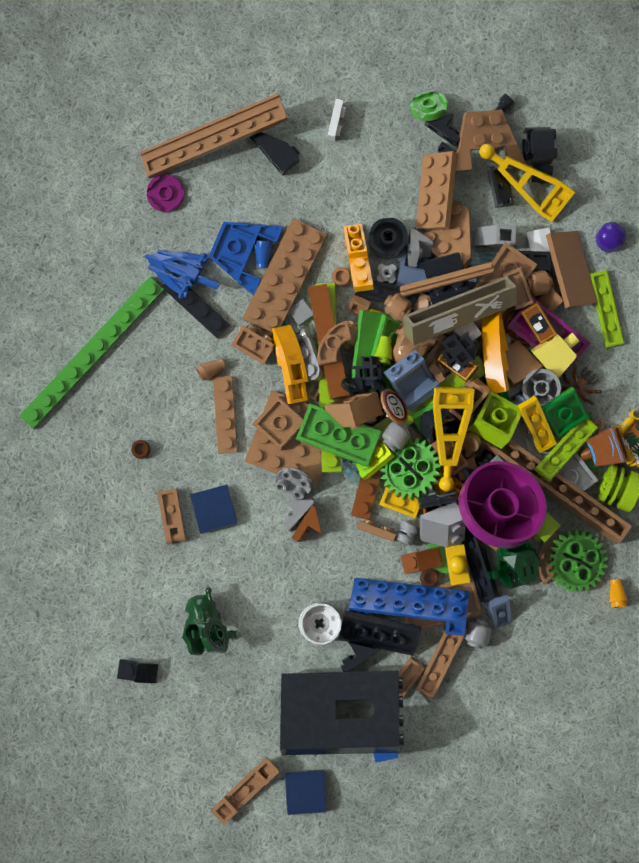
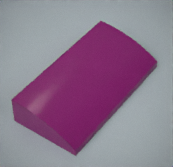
(521, 328)

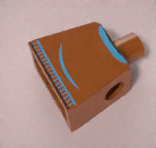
(606, 448)

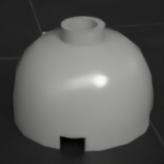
(542, 385)

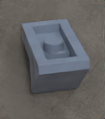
(499, 611)

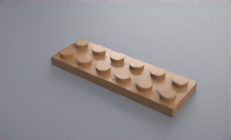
(284, 276)

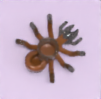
(579, 385)

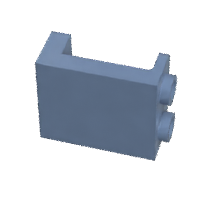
(412, 380)

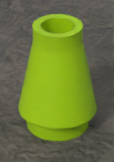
(384, 351)

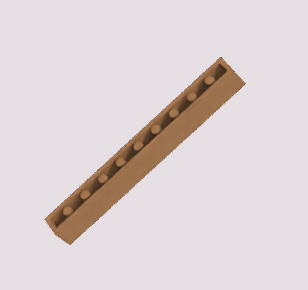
(563, 492)

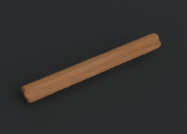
(447, 279)

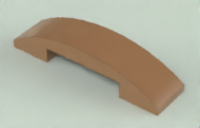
(244, 790)

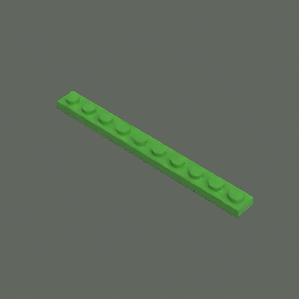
(91, 352)

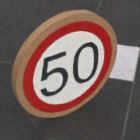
(394, 407)

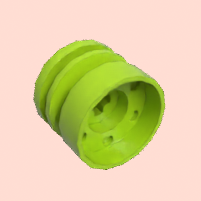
(617, 486)

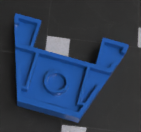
(235, 246)

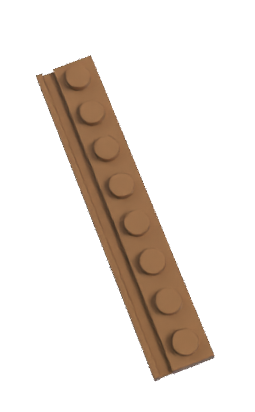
(214, 136)

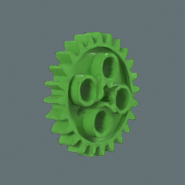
(399, 482)
(570, 577)

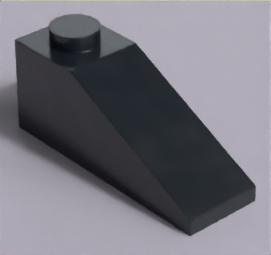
(277, 151)

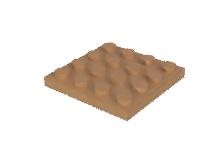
(293, 455)

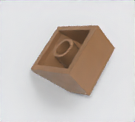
(355, 409)

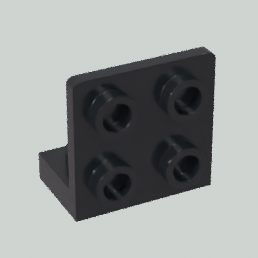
(441, 266)

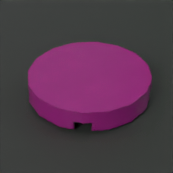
(165, 193)

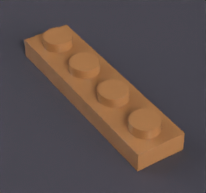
(225, 414)
(439, 664)

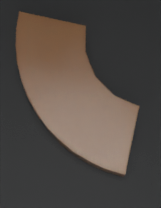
(332, 342)
(544, 575)

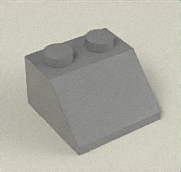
(443, 526)

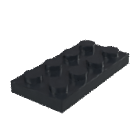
(379, 633)

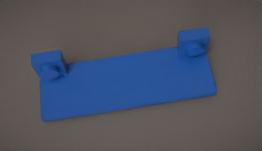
(411, 601)

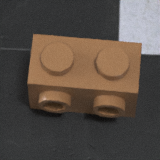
(480, 393)

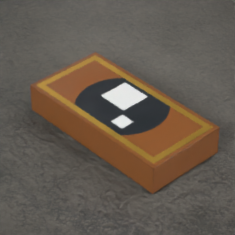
(538, 323)
(464, 373)

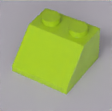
(495, 420)

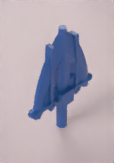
(165, 261)

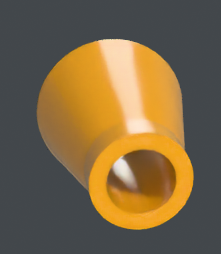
(617, 594)

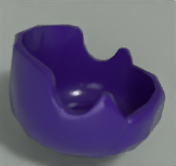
(610, 237)

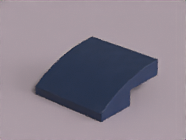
(213, 509)
(305, 792)

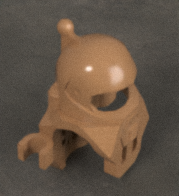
(404, 346)

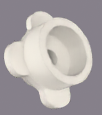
(386, 278)

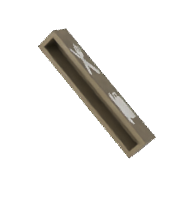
(460, 310)

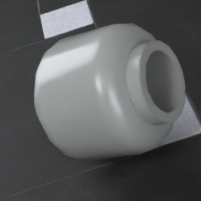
(396, 436)
(478, 633)

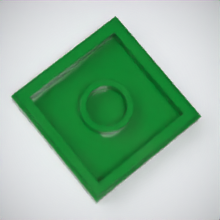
(564, 412)

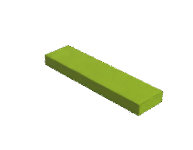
(606, 310)
(565, 449)

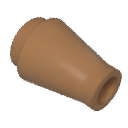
(210, 369)

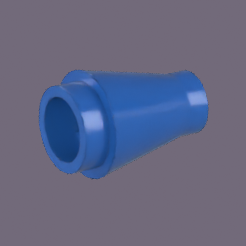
(263, 253)

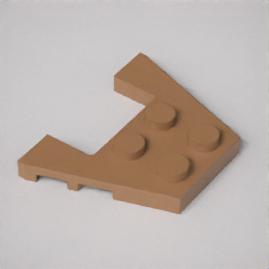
(481, 129)

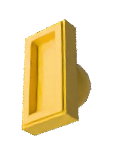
(457, 564)

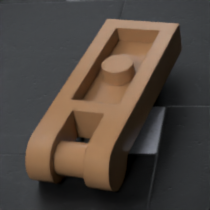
(171, 515)

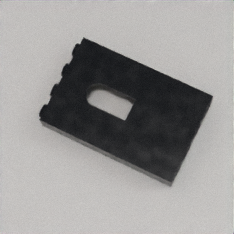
(310, 719)

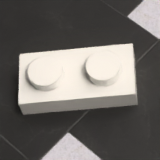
(338, 112)

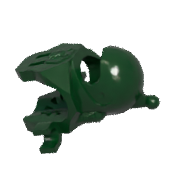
(521, 563)
(204, 626)

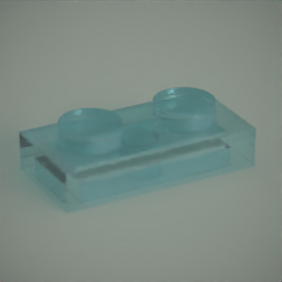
(350, 470)

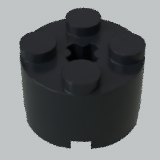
(539, 146)
(383, 228)
(449, 422)

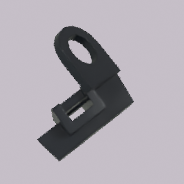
(459, 352)
(371, 381)

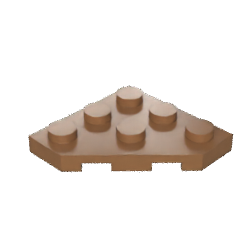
(456, 238)

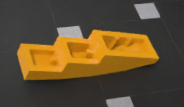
(494, 354)

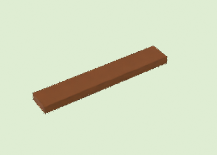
(323, 323)

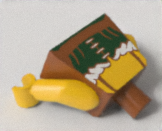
(630, 436)

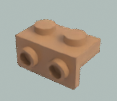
(253, 344)

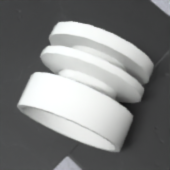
(331, 623)

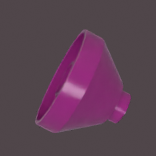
(502, 504)

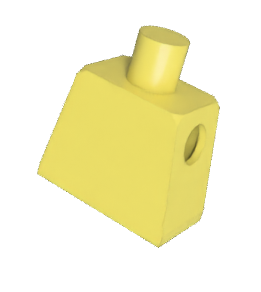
(556, 353)

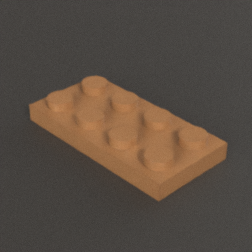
(436, 191)

